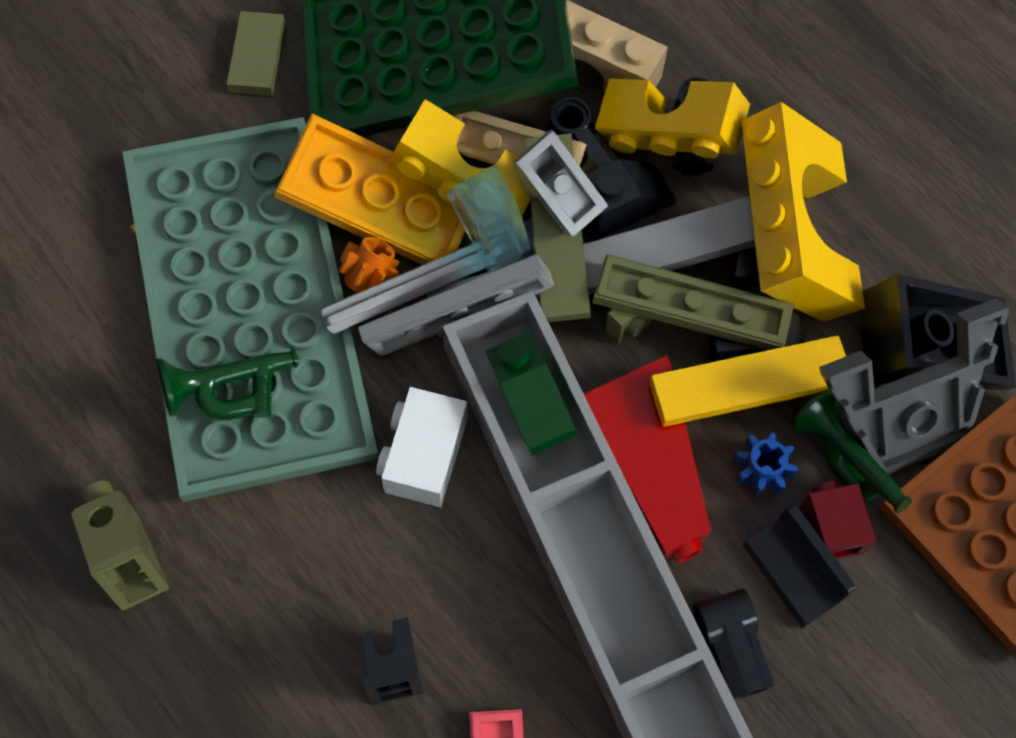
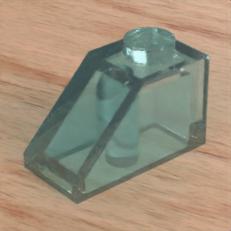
(491, 219)

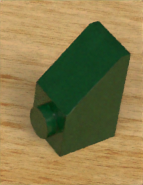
(531, 393)

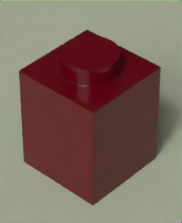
(839, 518)

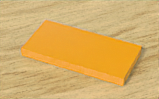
(358, 190)

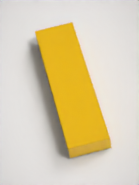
(743, 381)

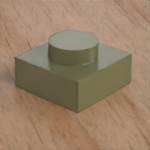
(621, 324)

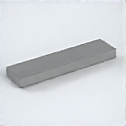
(429, 315)

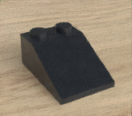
(914, 326)

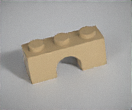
(614, 48)

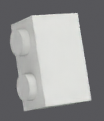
(423, 447)

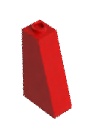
(654, 461)

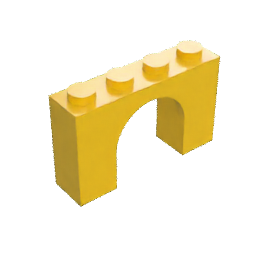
(785, 162)

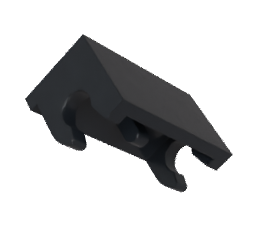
(397, 671)

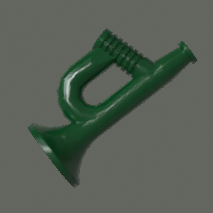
(181, 383)
(845, 454)

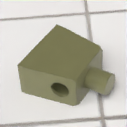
(117, 546)

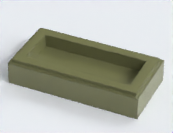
(256, 53)

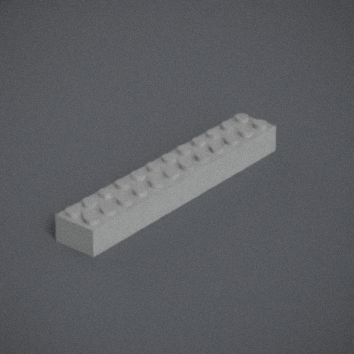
(596, 545)

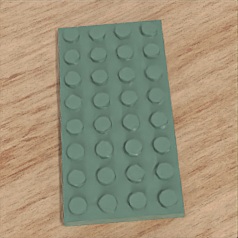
(237, 281)

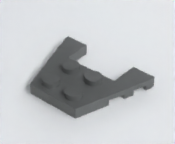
(923, 411)

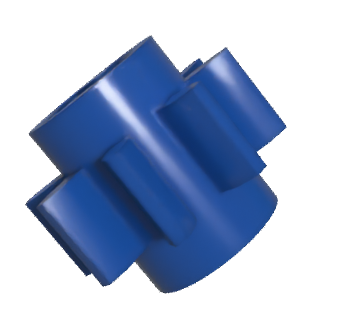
(765, 477)

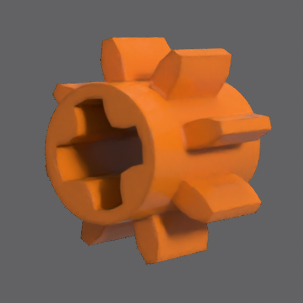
(368, 263)

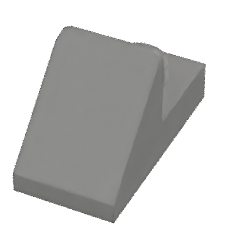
(559, 183)

